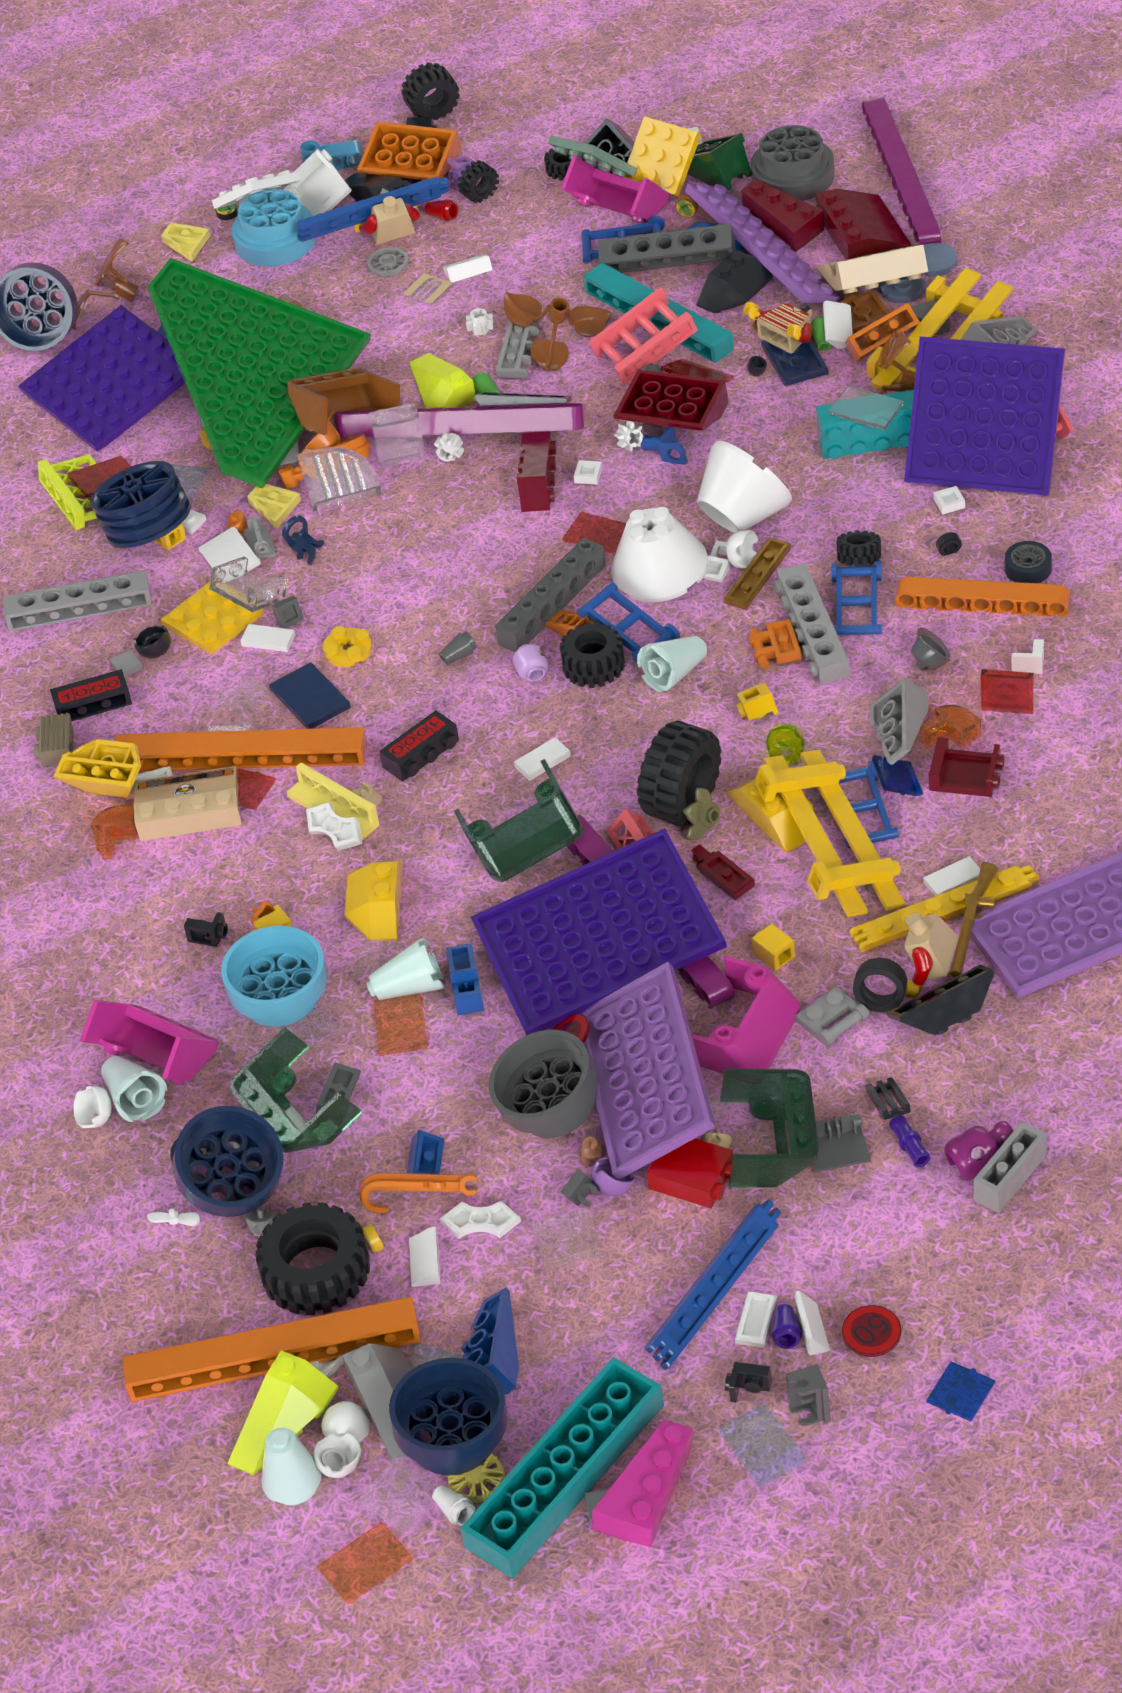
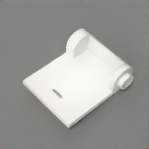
(320, 183)

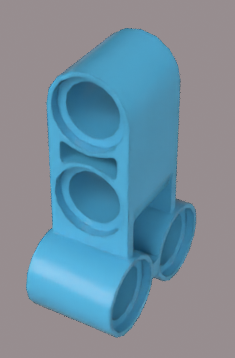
(341, 151)

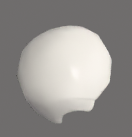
(740, 548)
(90, 1102)
(344, 1418)
(337, 1454)

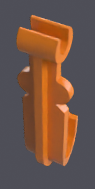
(358, 443)
(413, 1182)

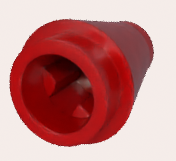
(442, 209)

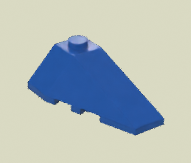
(495, 1340)

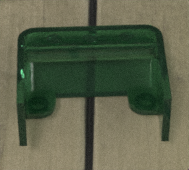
(528, 835)
(262, 1089)
(786, 1100)

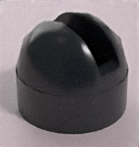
(756, 365)

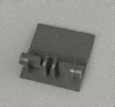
(840, 1143)

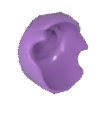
(606, 1182)

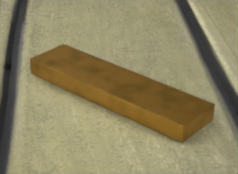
(757, 573)

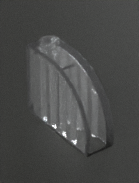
(336, 477)

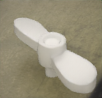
(173, 1218)

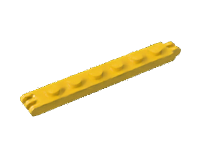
(946, 905)

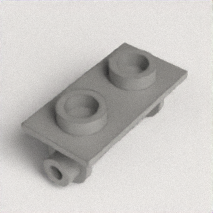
(259, 538)

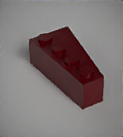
(784, 214)
(536, 472)

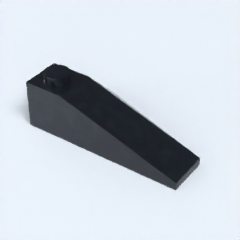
(612, 139)
(371, 185)

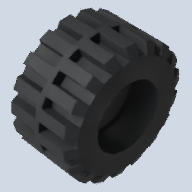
(421, 82)
(592, 654)

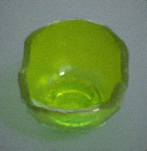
(785, 737)

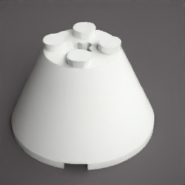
(657, 557)

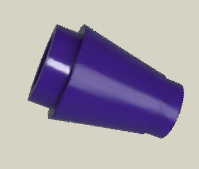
(786, 1328)

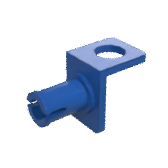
(665, 445)

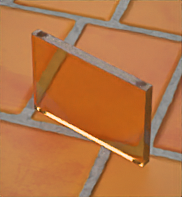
(400, 1024)
(364, 1563)

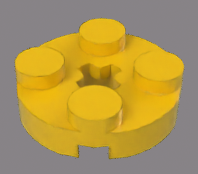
(340, 636)

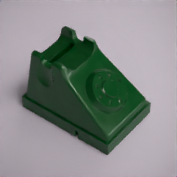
(720, 161)

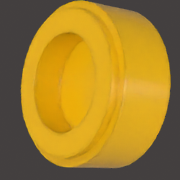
(372, 1238)

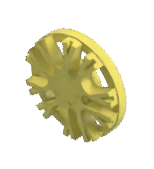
(478, 1479)

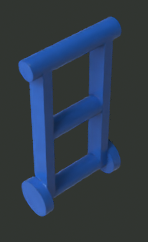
(654, 224)
(876, 575)
(666, 633)
(876, 803)

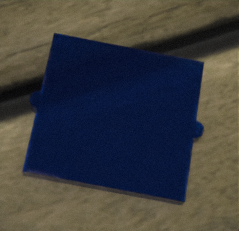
(897, 777)
(960, 1391)

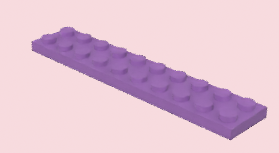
(763, 244)

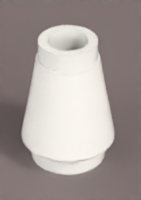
(453, 1505)

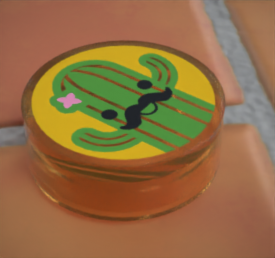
(686, 206)

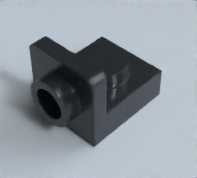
(206, 932)
(747, 1376)

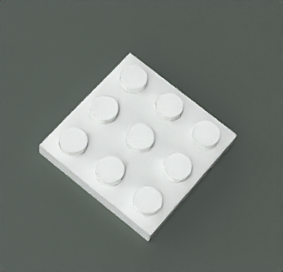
(253, 185)

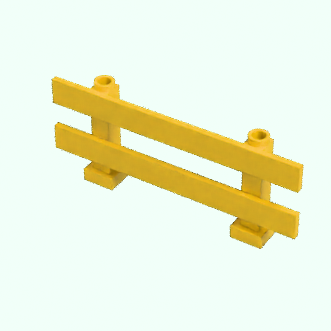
(950, 299)
(829, 871)

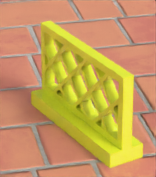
(64, 494)

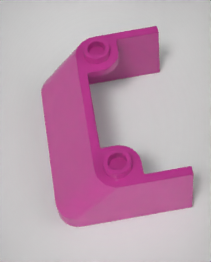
(614, 191)
(762, 1028)
(149, 1037)

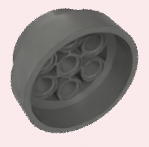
(794, 161)
(545, 1083)

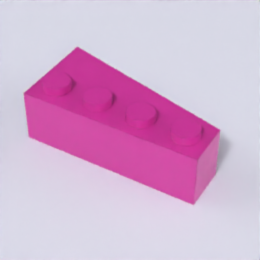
(643, 1490)

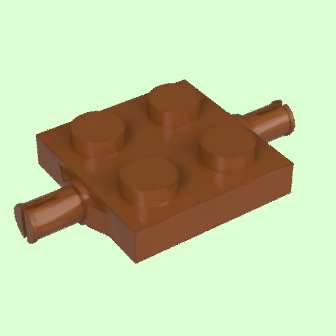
(864, 309)

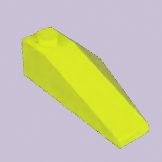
(442, 382)
(287, 1399)

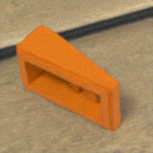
(563, 628)

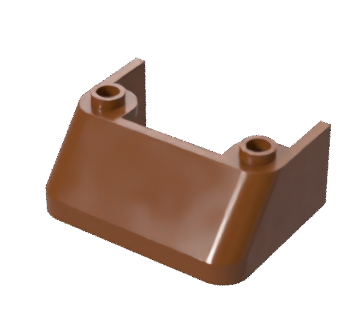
(340, 391)

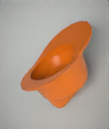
(329, 440)

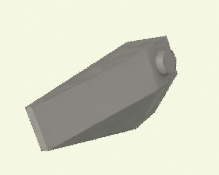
(1001, 330)
(899, 718)
(374, 1375)

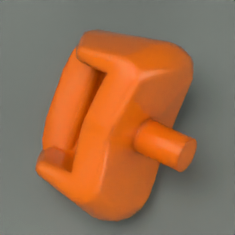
(238, 521)
(264, 909)

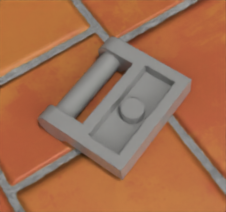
(826, 1011)

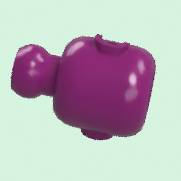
(975, 1147)

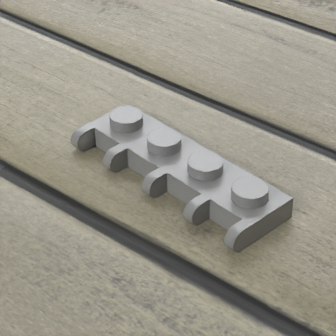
(514, 350)

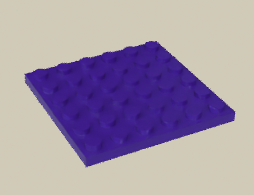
(106, 378)
(984, 415)

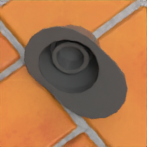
(929, 650)

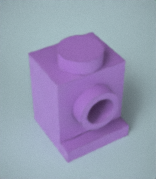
(457, 165)

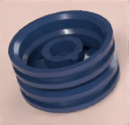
(140, 504)

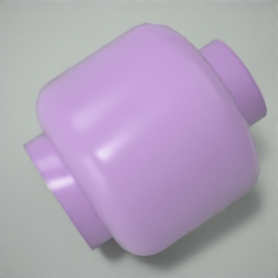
(530, 662)

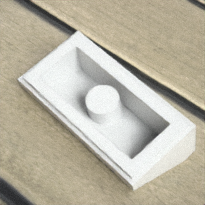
(467, 268)
(837, 323)
(424, 1258)
(811, 1324)

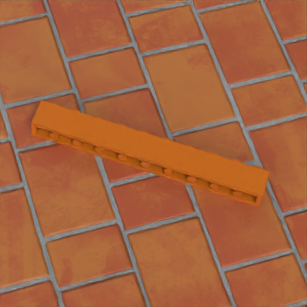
(249, 748)
(254, 1351)

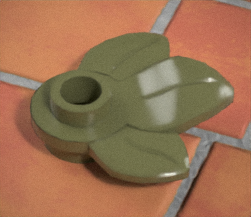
(701, 813)

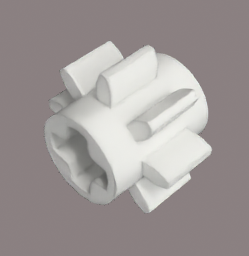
(479, 321)
(629, 435)
(449, 446)

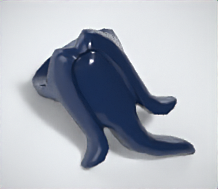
(300, 539)

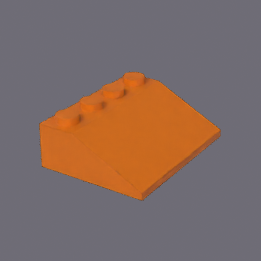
(409, 151)

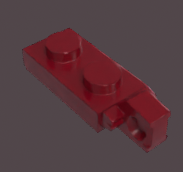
(722, 872)

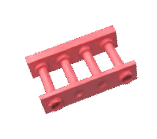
(654, 348)

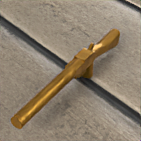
(974, 900)

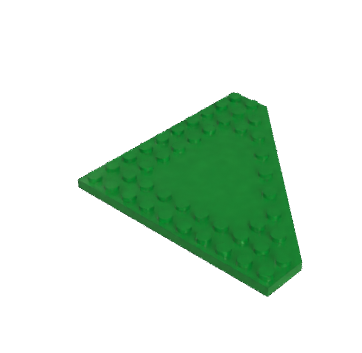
(237, 362)

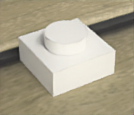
(588, 472)
(949, 500)
(193, 521)

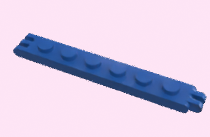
(360, 211)
(713, 1283)

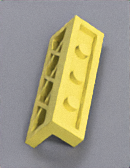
(324, 790)

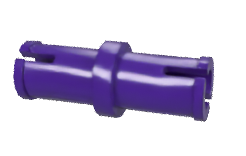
(909, 1141)

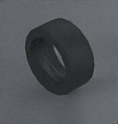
(886, 968)

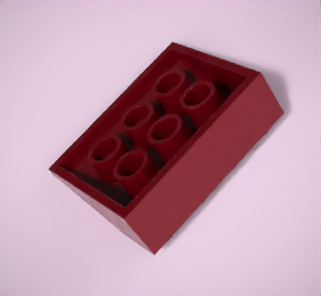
(860, 223)
(673, 400)

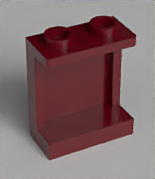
(965, 770)

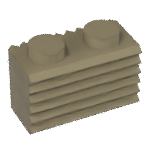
(54, 738)

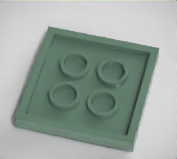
(592, 155)

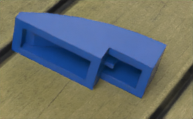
(464, 979)

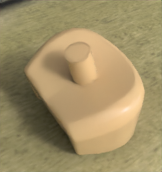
(717, 1138)

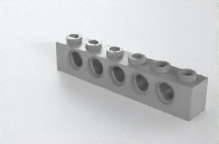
(77, 600)
(812, 624)

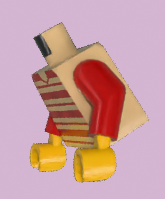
(389, 220)
(783, 326)
(930, 947)

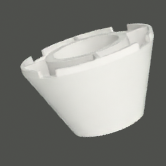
(737, 490)

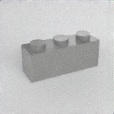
(1010, 1167)

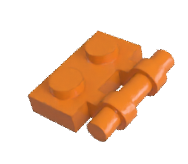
(782, 640)

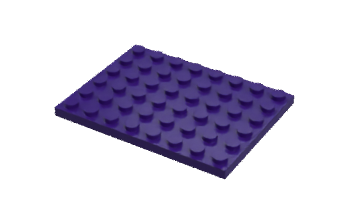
(597, 931)

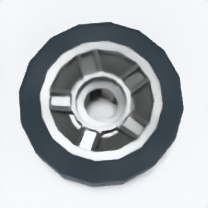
(1028, 562)

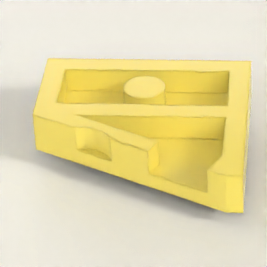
(185, 239)
(273, 503)

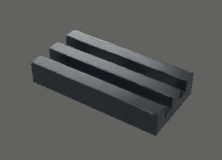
(897, 1093)

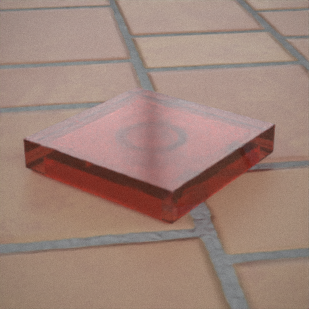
(1007, 691)

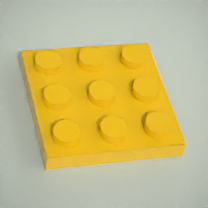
(663, 154)
(209, 619)

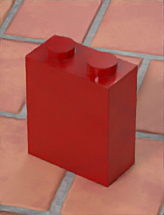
(692, 1172)

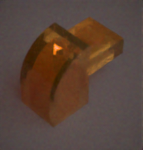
(951, 722)
(113, 825)

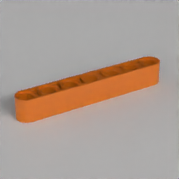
(983, 596)

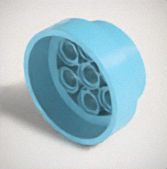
(268, 228)
(274, 975)

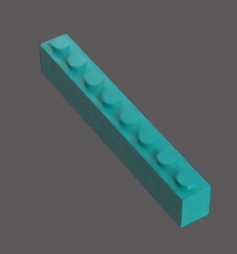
(625, 293)

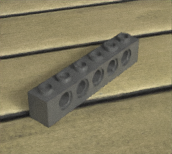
(676, 255)
(550, 594)

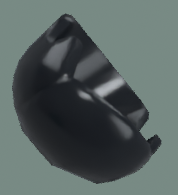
(153, 642)

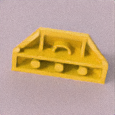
(101, 767)
(771, 816)
(374, 899)

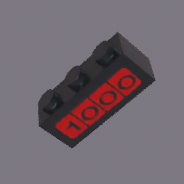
(92, 695)
(419, 746)

